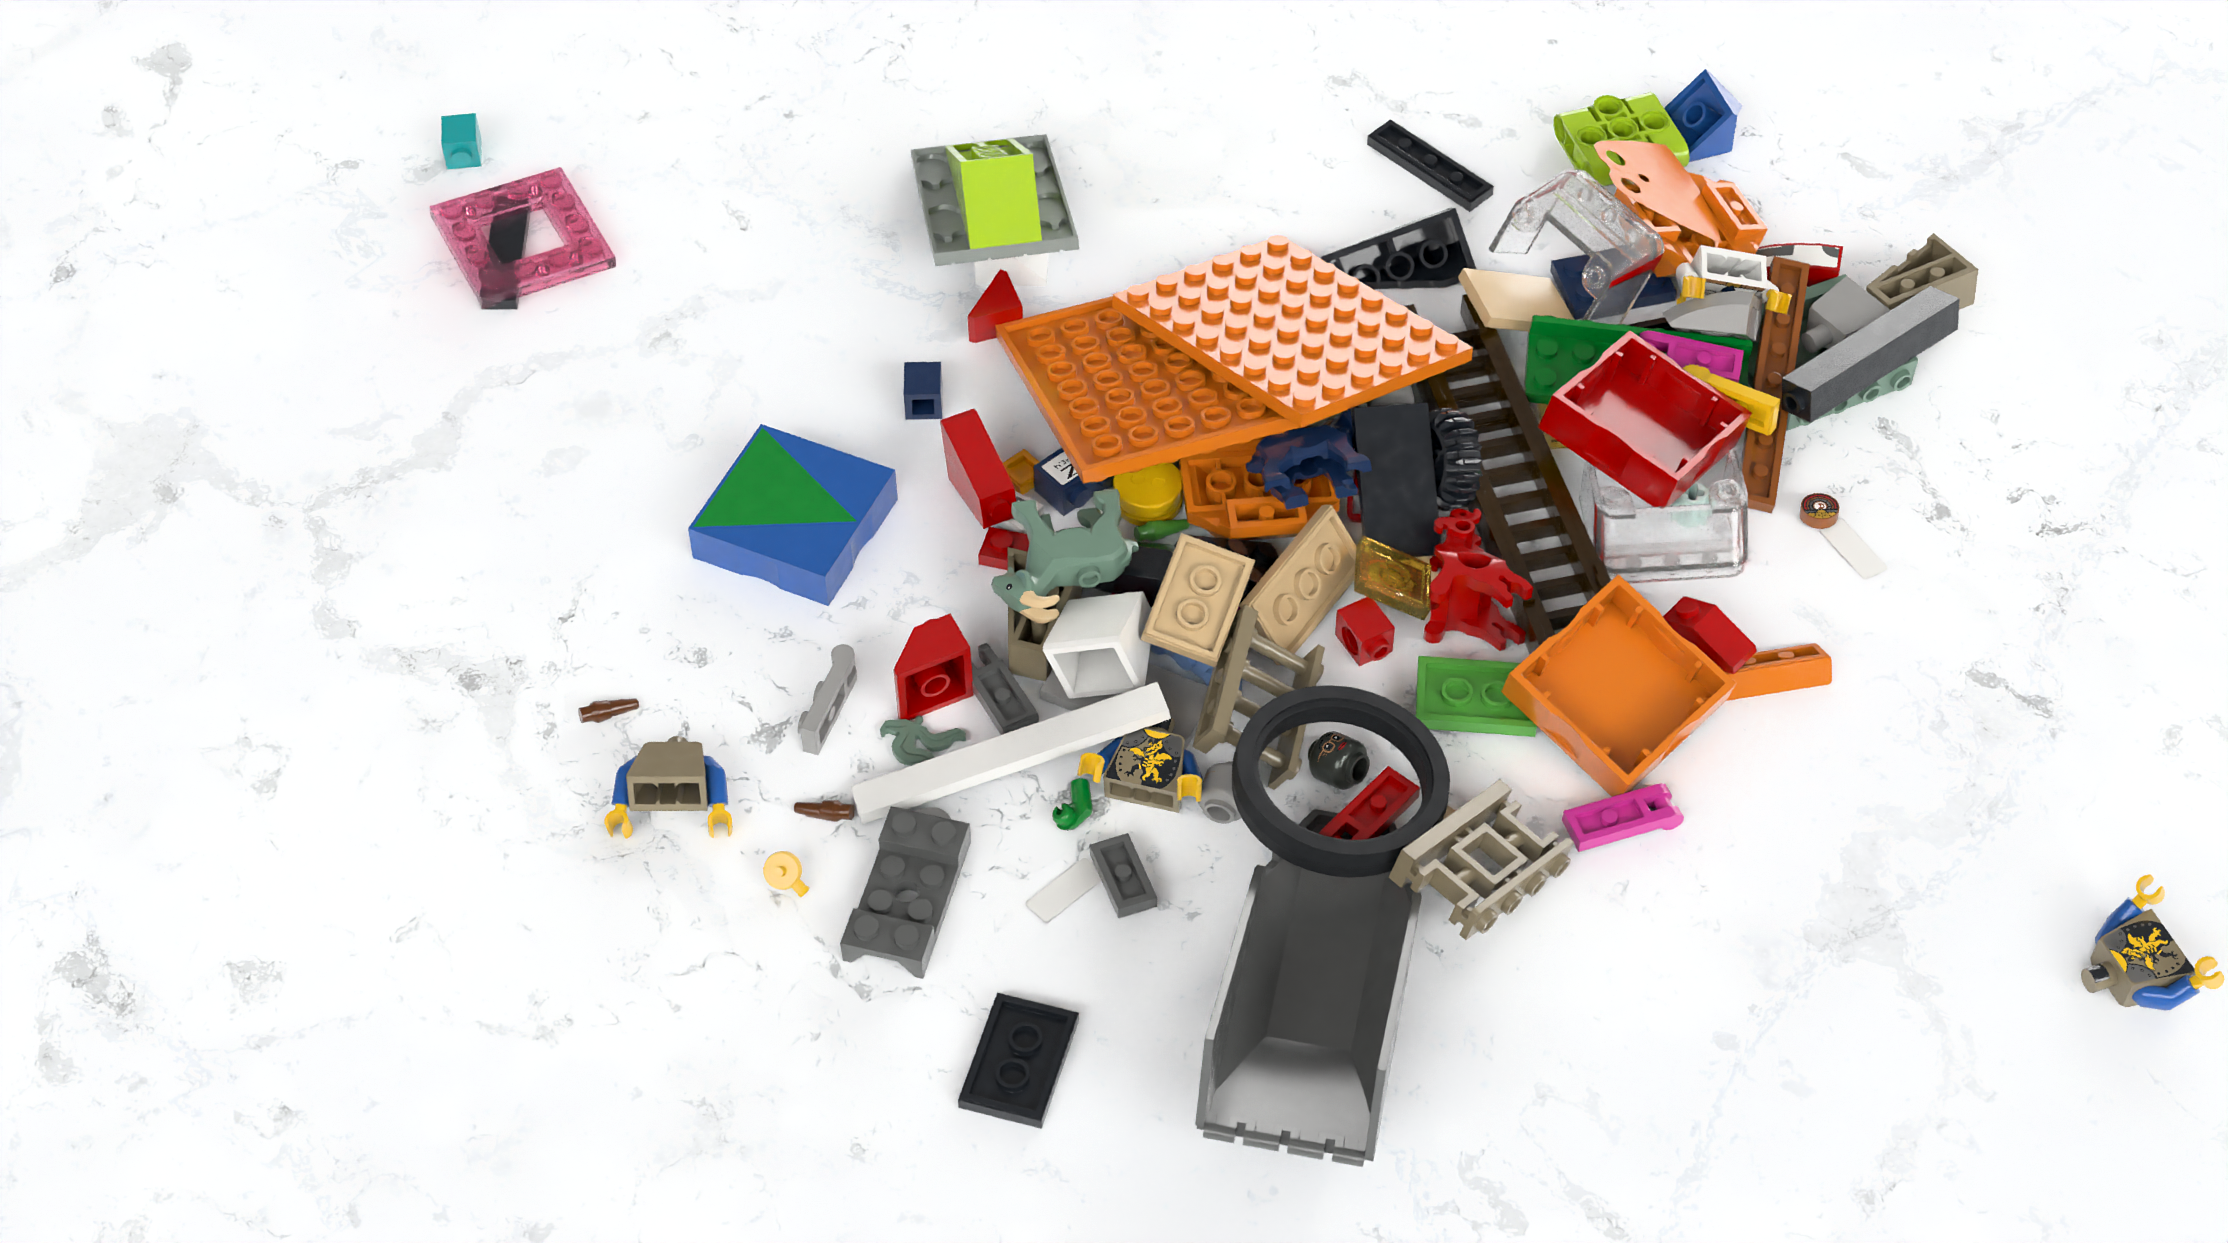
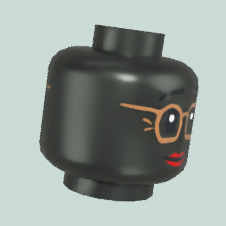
(1338, 760)

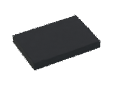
(1018, 1060)

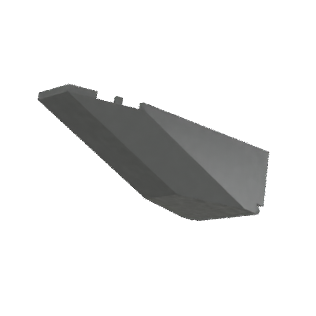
(1309, 1011)

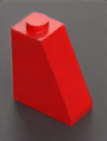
(977, 468)

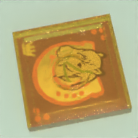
(1392, 577)

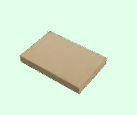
(1511, 299)
(1198, 600)

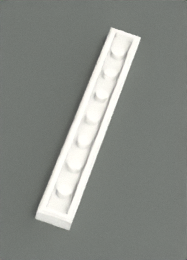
(1010, 752)

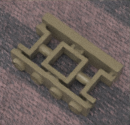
(1506, 843)

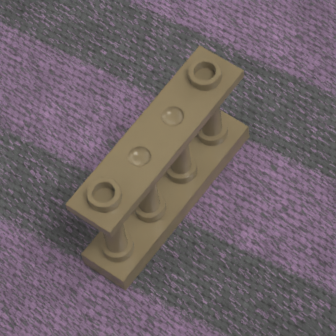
(1224, 694)

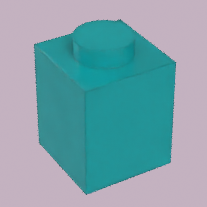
(461, 141)

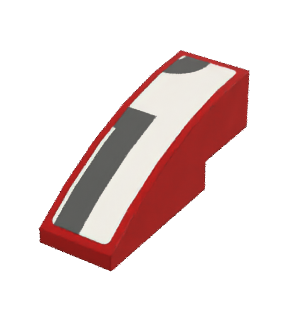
(1823, 258)

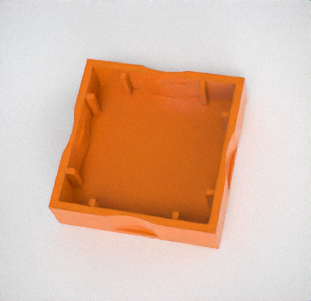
(1618, 688)

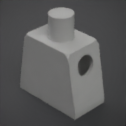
(1840, 314)

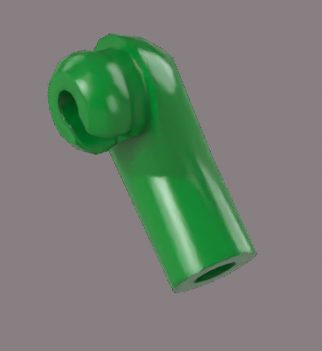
(1078, 810)

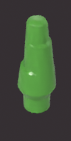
(1159, 529)

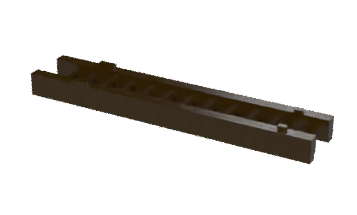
(1539, 466)

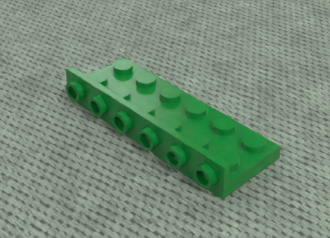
(1564, 347)

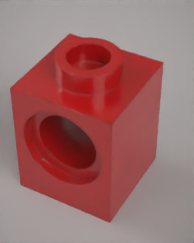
(1364, 631)

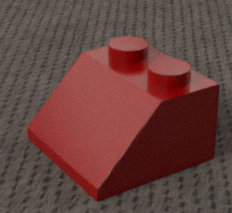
(933, 668)

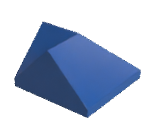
(1705, 116)

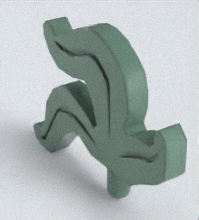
(907, 734)

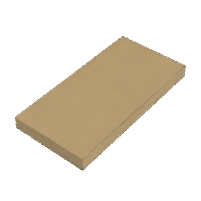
(1304, 581)

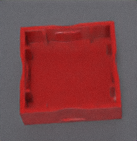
(1644, 421)

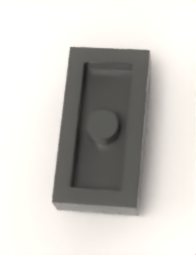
(1123, 875)

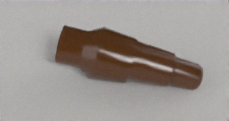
(604, 710)
(827, 810)

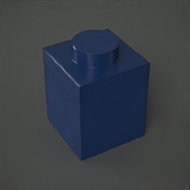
(923, 390)

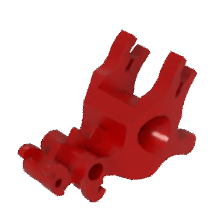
(1467, 583)

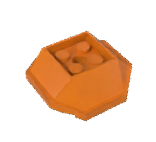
(1734, 217)
(1233, 501)

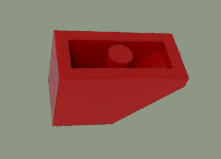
(1711, 632)

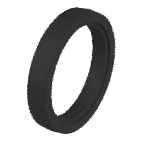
(1351, 707)

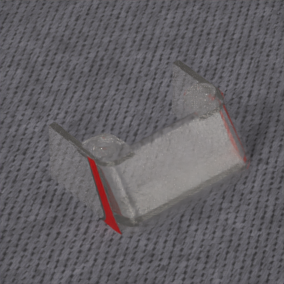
(1617, 241)
(1669, 540)

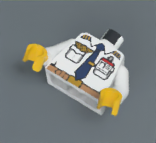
(1729, 270)

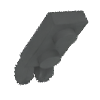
(1001, 693)

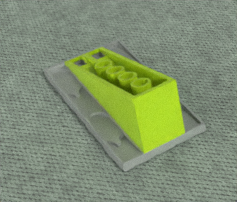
(993, 200)

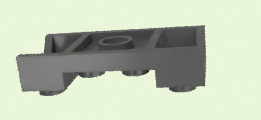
(915, 855)

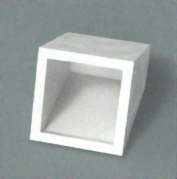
(1099, 645)

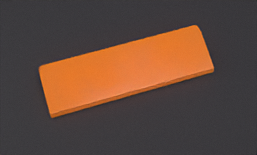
(1782, 671)

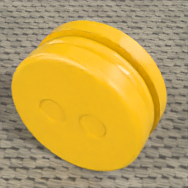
(1150, 494)

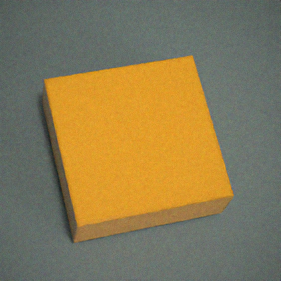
(1021, 471)

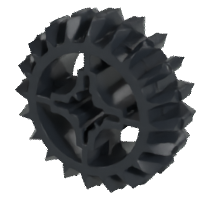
(1455, 458)

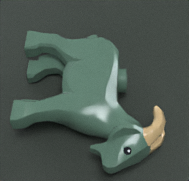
(1065, 557)

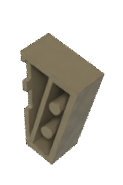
(1932, 266)
(1028, 637)

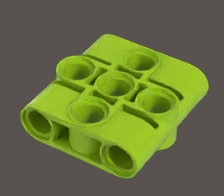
(1616, 119)

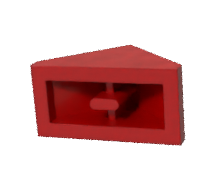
(995, 306)

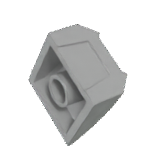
(1719, 315)

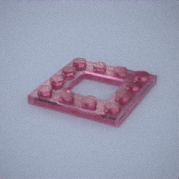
(583, 249)

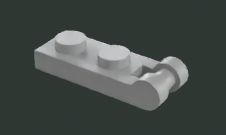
(828, 700)

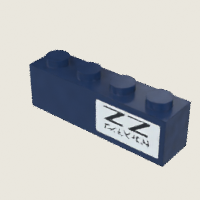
(1060, 484)

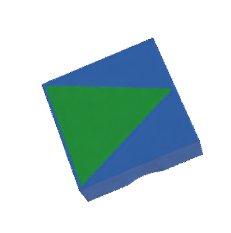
(793, 514)

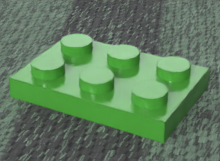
(1468, 697)

